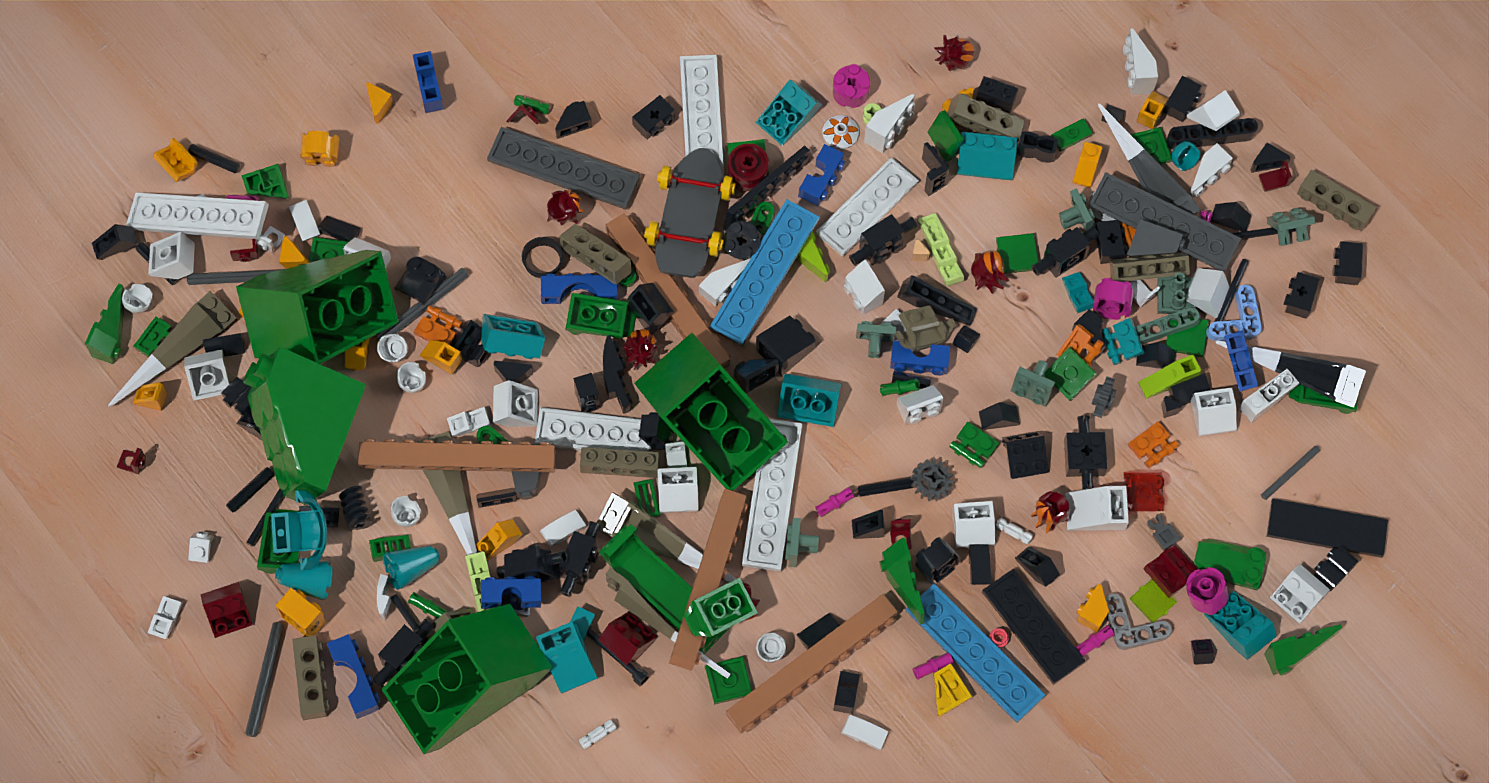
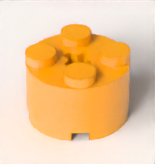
(319, 148)

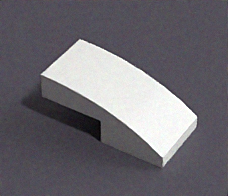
(304, 220)
(468, 422)
(562, 528)
(383, 601)
(165, 618)
(864, 731)

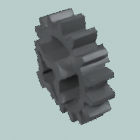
(1104, 397)
(929, 481)

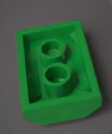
(599, 316)
(1310, 397)
(267, 559)
(1237, 563)
(719, 609)

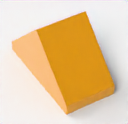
(379, 100)
(291, 255)
(151, 396)

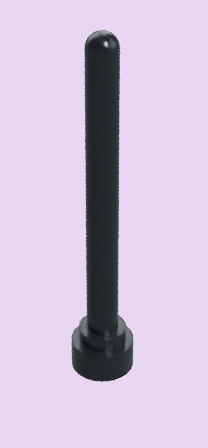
(639, 676)

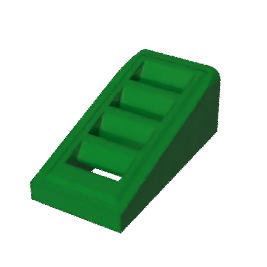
(374, 543)

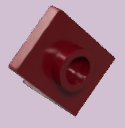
(530, 112)
(1276, 178)
(245, 255)
(137, 462)
(901, 527)

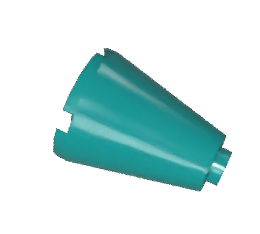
(409, 564)
(309, 582)

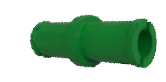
(899, 387)
(426, 605)

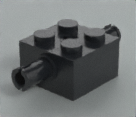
(882, 240)
(1066, 251)
(1087, 442)
(581, 554)
(532, 562)
(401, 650)

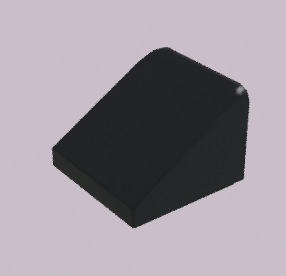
(1115, 112)
(965, 339)
(477, 356)
(1202, 652)

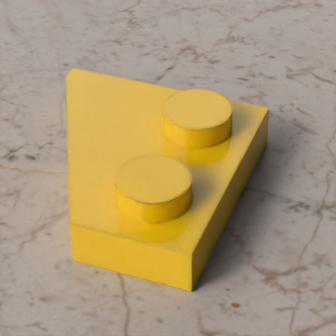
(949, 690)

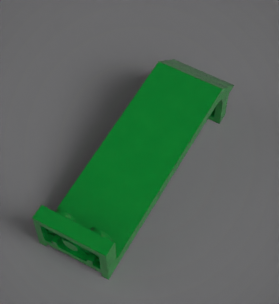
(651, 577)

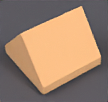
(920, 252)

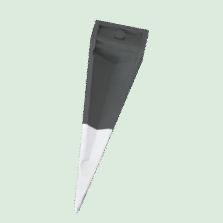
(1148, 171)

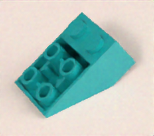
(788, 112)
(1243, 626)
(567, 656)

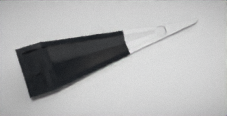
(1332, 379)

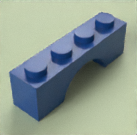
(555, 287)
(344, 654)

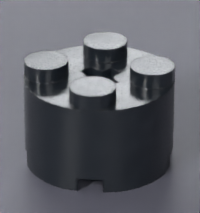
(734, 236)
(937, 560)

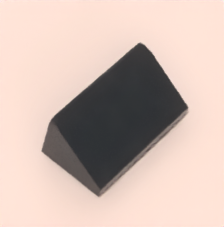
(338, 229)
(467, 339)
(230, 344)
(924, 381)
(1185, 390)
(496, 497)
(817, 631)

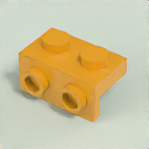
(176, 160)

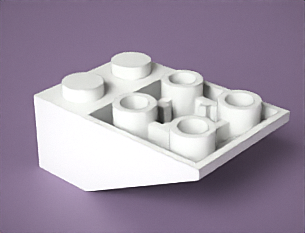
(1139, 65)
(888, 123)
(1098, 509)

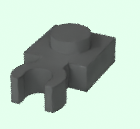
(1164, 535)

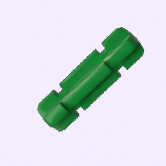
(536, 105)

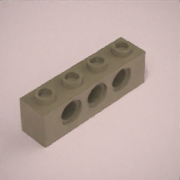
(976, 121)
(1332, 191)
(595, 254)
(1149, 267)
(619, 462)
(302, 648)

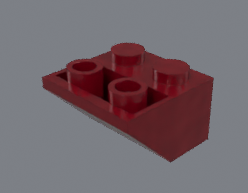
(226, 609)
(627, 637)

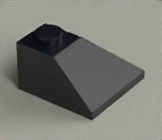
(755, 373)

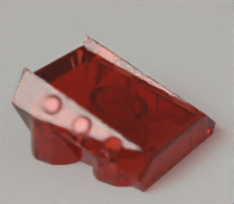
(1144, 491)

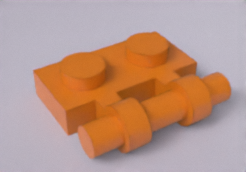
(431, 330)
(1078, 341)
(1149, 440)

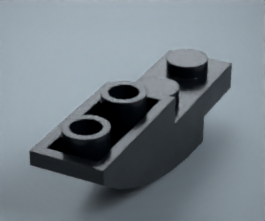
(613, 371)

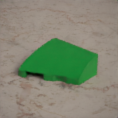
(266, 182)

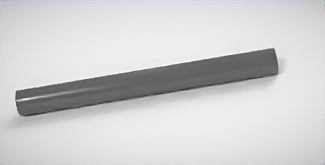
(1290, 472)

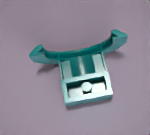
(301, 531)

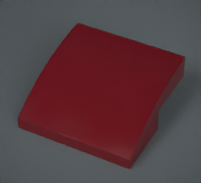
(1170, 570)

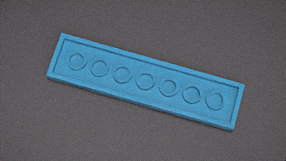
(764, 272)
(977, 655)

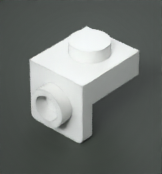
(200, 547)

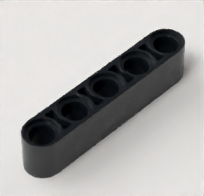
(1221, 135)

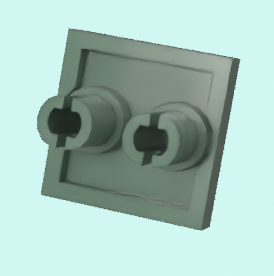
(1077, 213)
(1295, 219)
(1172, 294)
(875, 335)
(1033, 384)
(799, 542)

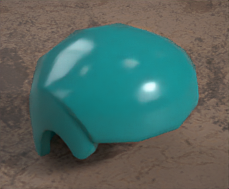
(1185, 155)

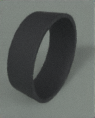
(541, 241)

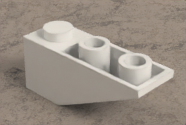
(1212, 165)
(720, 282)
(1268, 395)

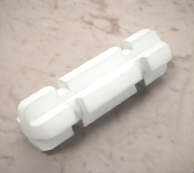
(1014, 530)
(597, 734)

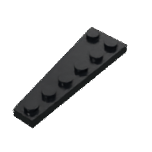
(761, 191)

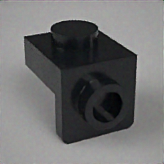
(515, 602)

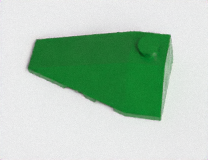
(106, 336)
(899, 573)
(1289, 652)

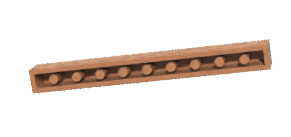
(643, 261)
(456, 456)
(710, 572)
(811, 664)

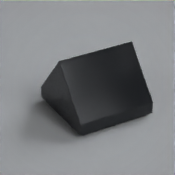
(1170, 407)

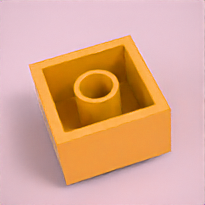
(300, 613)

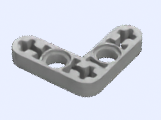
(1127, 631)

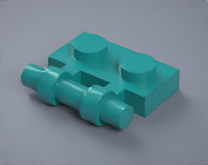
(1128, 339)

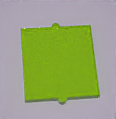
(1152, 601)

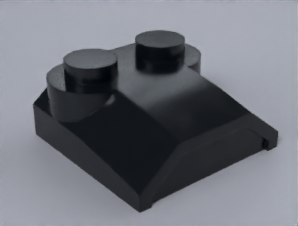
(420, 279)

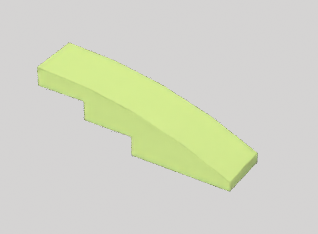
(940, 249)
(478, 571)

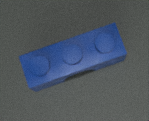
(428, 82)
(815, 188)
(1241, 361)
(935, 362)
(526, 589)

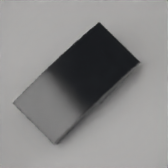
(979, 564)

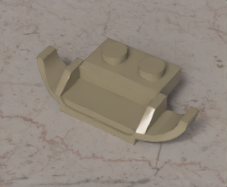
(923, 329)

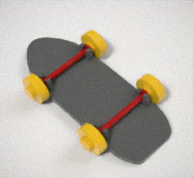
(689, 214)

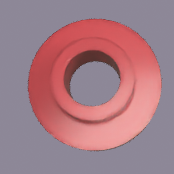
(999, 632)

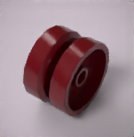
(747, 166)

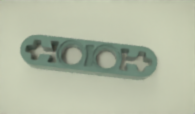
(1165, 330)

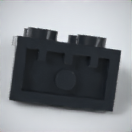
(939, 169)
(1026, 454)

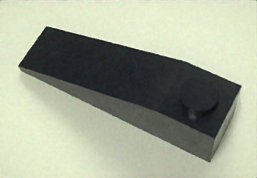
(923, 294)

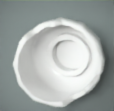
(137, 298)
(392, 347)
(411, 377)
(405, 511)
(771, 647)

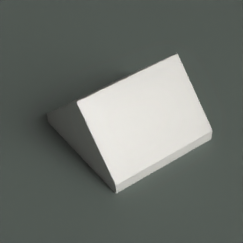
(1215, 112)
(1208, 291)

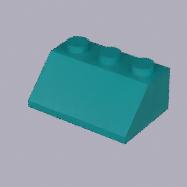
(987, 156)
(512, 336)
(809, 400)

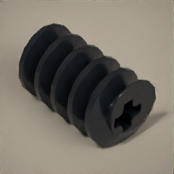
(353, 508)

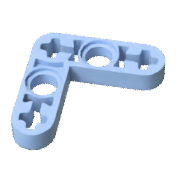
(1244, 322)

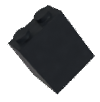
(786, 343)

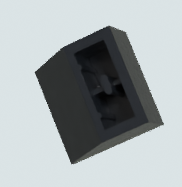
(649, 306)

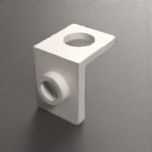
(267, 244)
(1141, 293)
(676, 456)

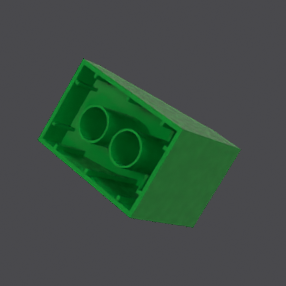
(318, 306)
(710, 412)
(301, 417)
(465, 675)

